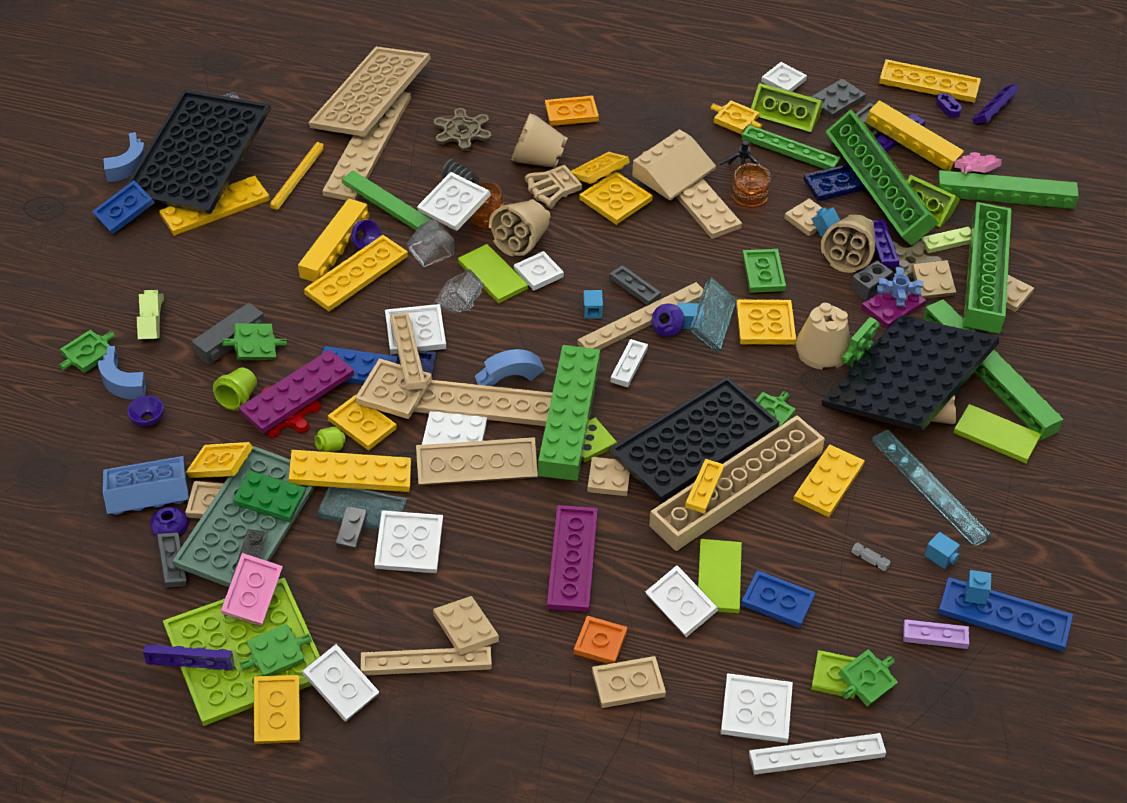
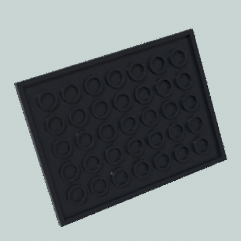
(198, 150)
(910, 372)

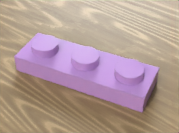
(936, 634)

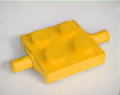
(735, 117)

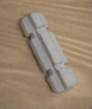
(871, 556)

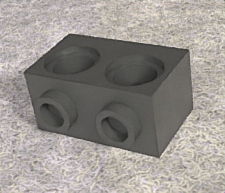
(866, 281)

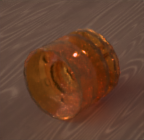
(495, 201)

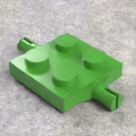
(254, 341)
(860, 342)
(85, 351)
(777, 406)
(275, 651)
(867, 677)

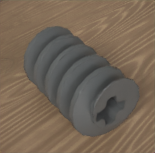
(456, 168)

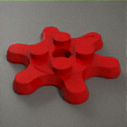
(296, 420)

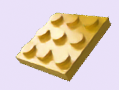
(615, 197)
(765, 322)

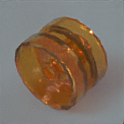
(751, 184)

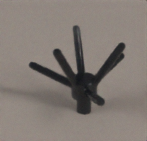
(744, 153)

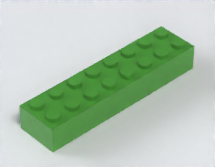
(569, 413)

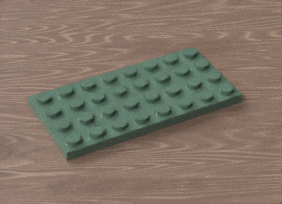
(220, 533)

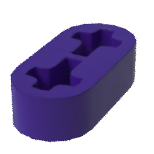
(948, 105)

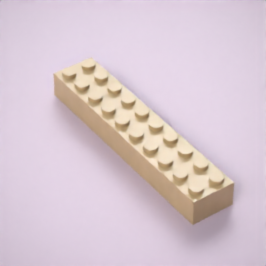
(741, 482)

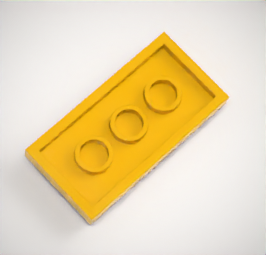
(829, 480)

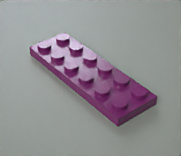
(296, 391)
(572, 558)

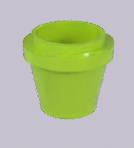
(234, 388)

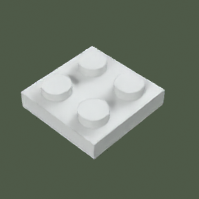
(784, 77)
(538, 270)

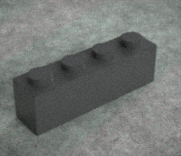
(209, 344)

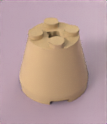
(539, 144)
(519, 226)
(849, 243)
(824, 337)

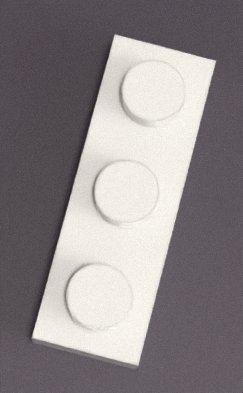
(629, 363)

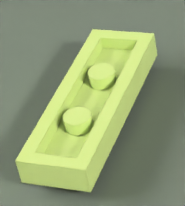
(946, 240)

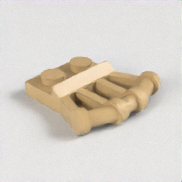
(562, 183)

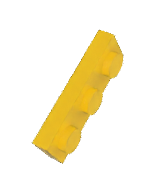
(704, 486)

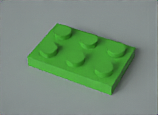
(764, 270)

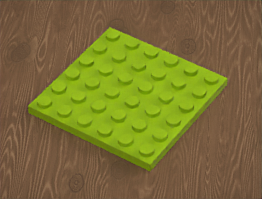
(229, 692)

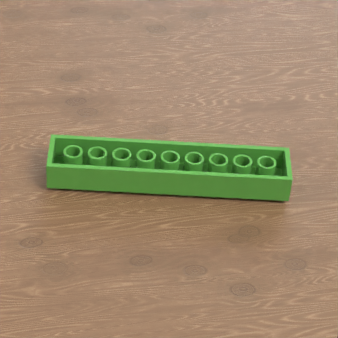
(882, 177)
(987, 268)

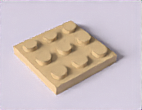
(387, 390)

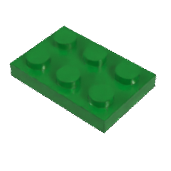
(269, 496)

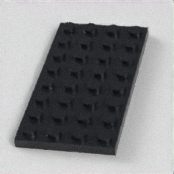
(707, 426)

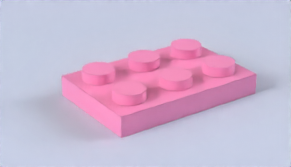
(251, 589)

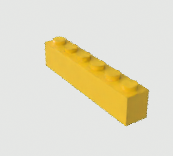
(913, 136)
(332, 241)

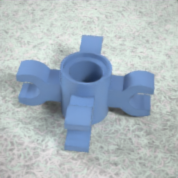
(900, 286)

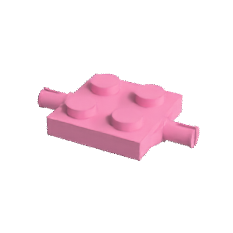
(977, 163)

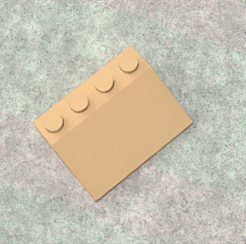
(672, 165)

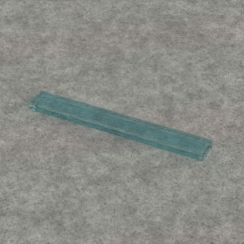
(931, 488)

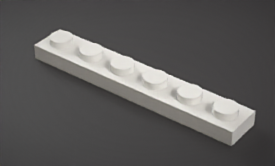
(817, 753)

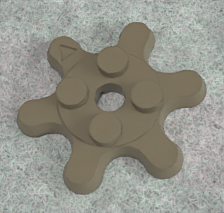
(459, 122)
(915, 255)

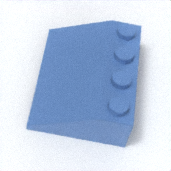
(145, 485)

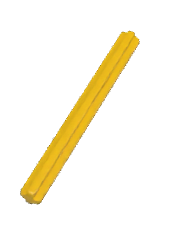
(296, 176)

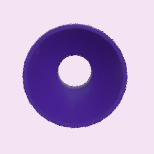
(371, 232)
(675, 323)
(145, 406)
(177, 524)

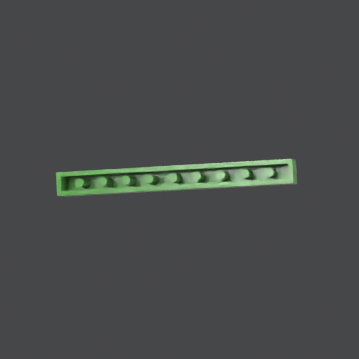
(1004, 379)

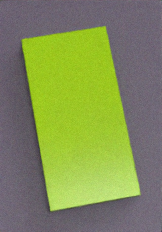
(498, 277)
(997, 433)
(721, 573)

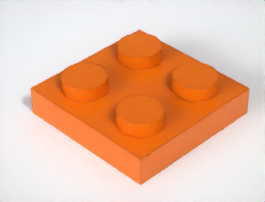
(600, 640)

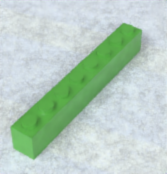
(1009, 189)

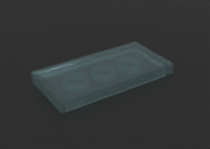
(713, 314)
(337, 500)

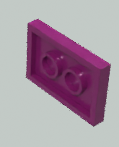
(884, 308)

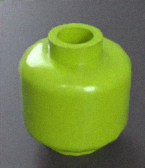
(329, 440)

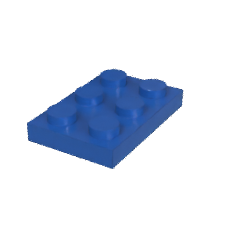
(123, 207)
(778, 599)

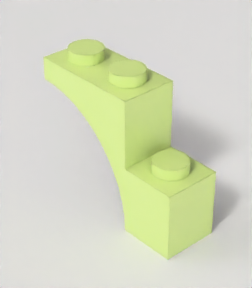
(149, 321)

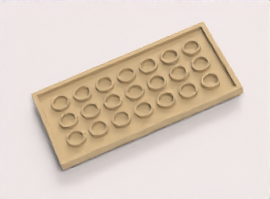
(369, 91)

